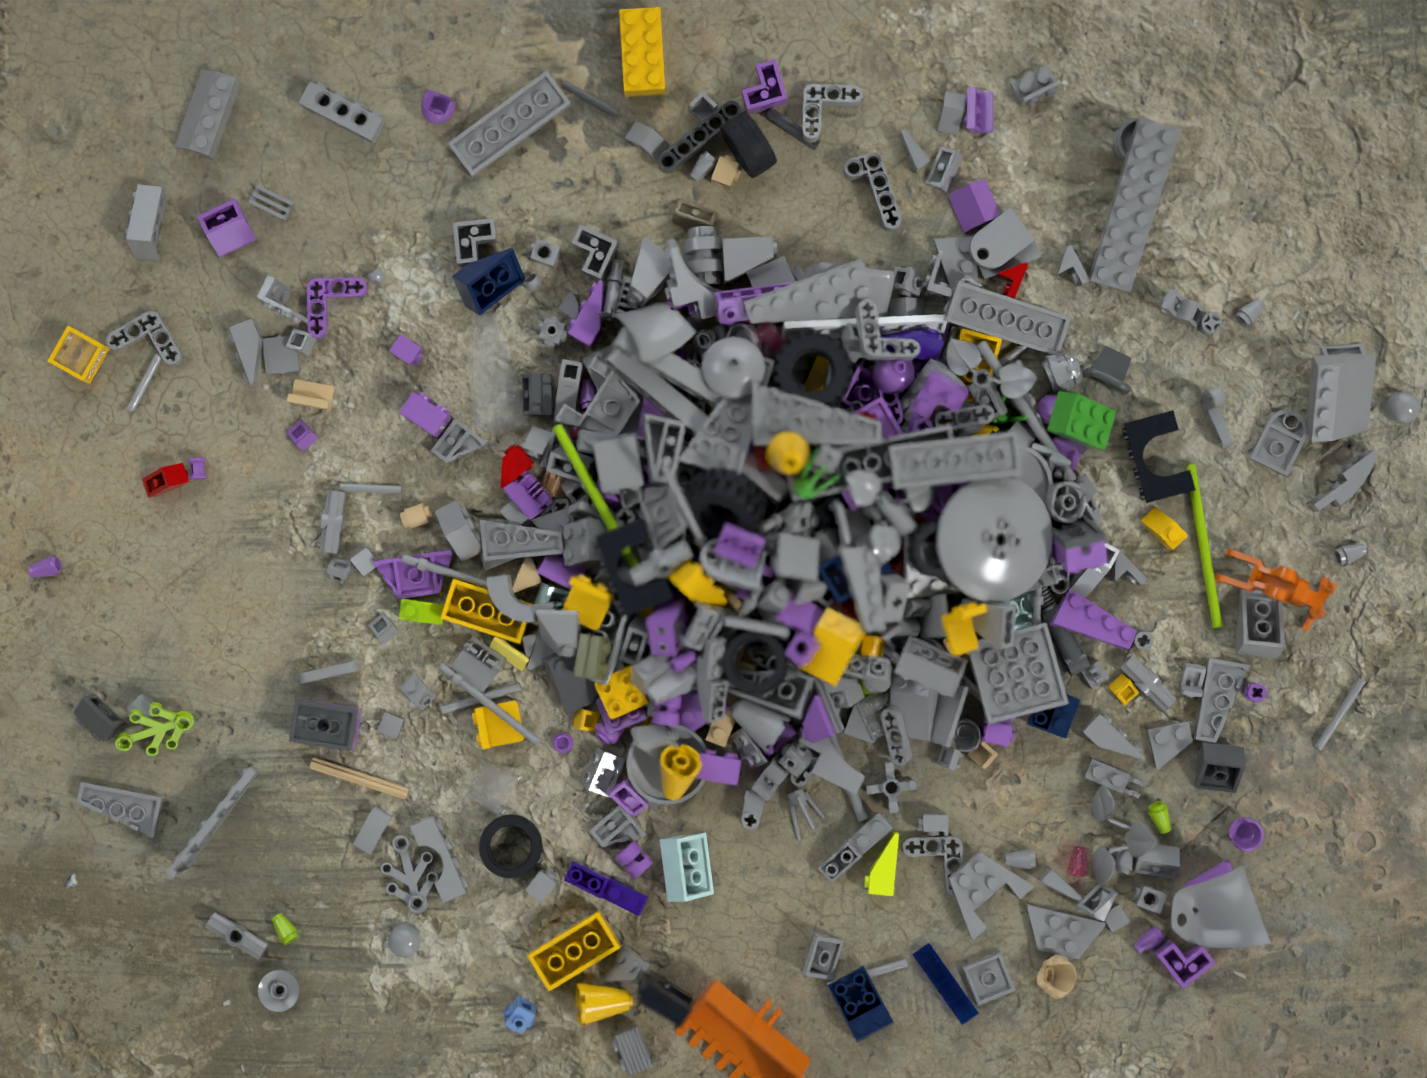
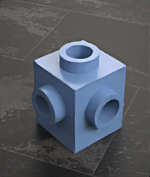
(519, 1015)

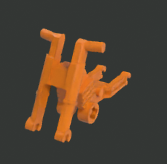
(1282, 586)

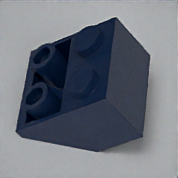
(1056, 719)

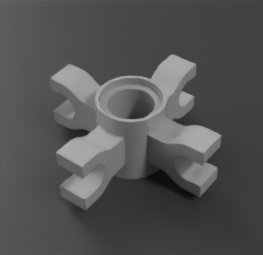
(890, 777)

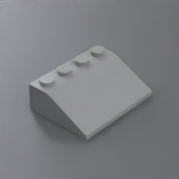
(1339, 396)

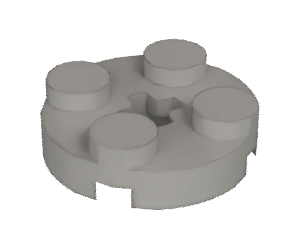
(801, 519)

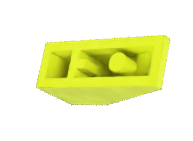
(882, 872)

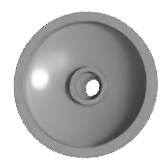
(729, 380)

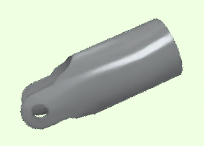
(896, 514)

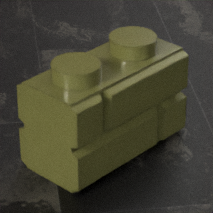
(592, 656)

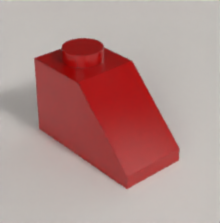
(514, 465)
(165, 479)

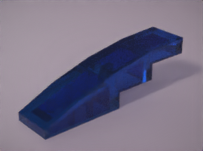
(945, 984)

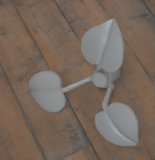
(1014, 380)
(863, 490)
(1138, 839)

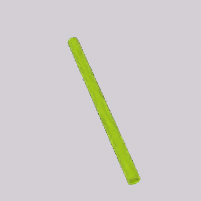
(591, 488)
(1204, 549)

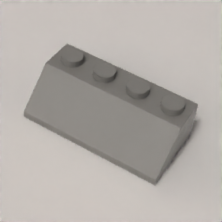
(208, 113)

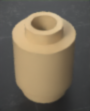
(416, 516)

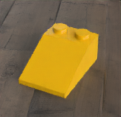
(839, 642)

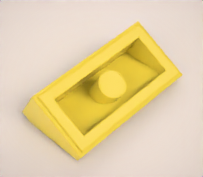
(509, 652)

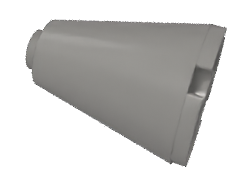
(759, 722)

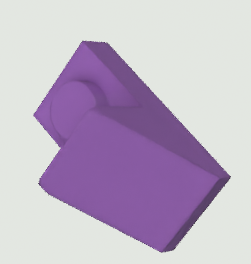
(628, 798)

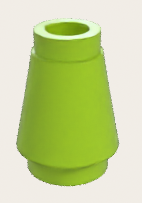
(1160, 816)
(285, 930)

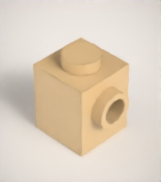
(726, 172)

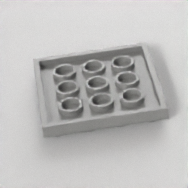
(1018, 677)

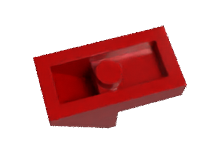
(1014, 276)

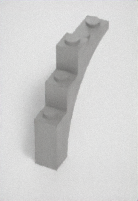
(687, 288)
(830, 764)

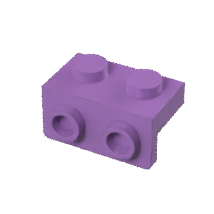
(979, 111)
(739, 545)

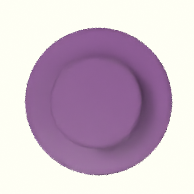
(563, 742)

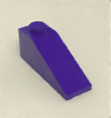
(928, 340)

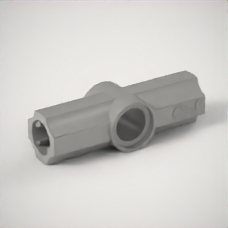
(332, 521)
(660, 563)
(1147, 683)
(224, 928)

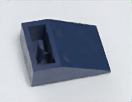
(838, 581)
(860, 1004)

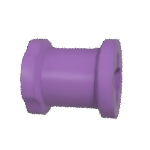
(197, 468)
(1261, 692)

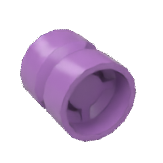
(669, 716)
(633, 859)

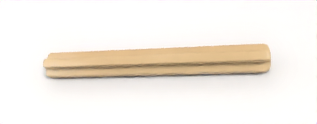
(359, 778)

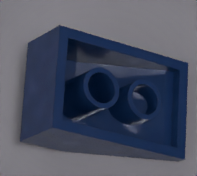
(488, 280)

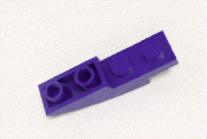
(606, 888)

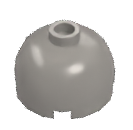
(1065, 502)

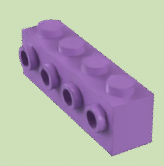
(730, 303)

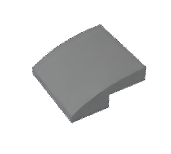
(1058, 464)

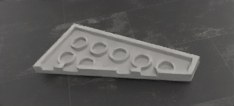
(819, 297)
(921, 584)

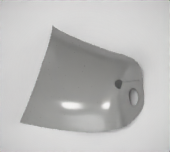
(656, 329)
(1225, 913)

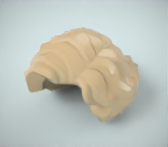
(1057, 976)

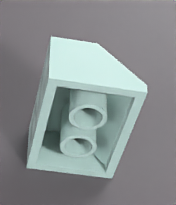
(686, 867)

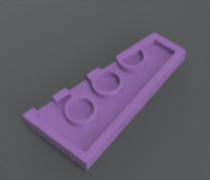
(1086, 618)

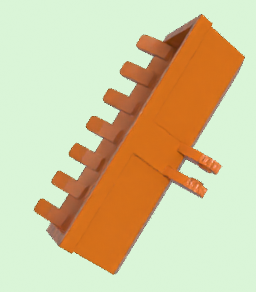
(742, 1036)

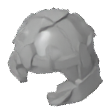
(1063, 371)

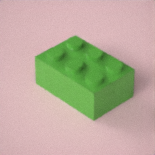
(1081, 420)

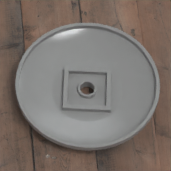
(969, 535)

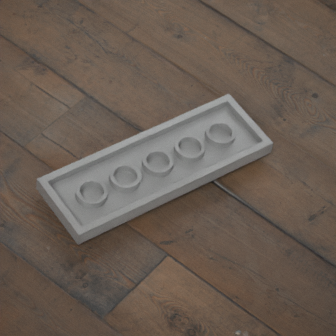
(509, 123)
(1007, 318)
(955, 460)

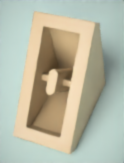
(526, 577)

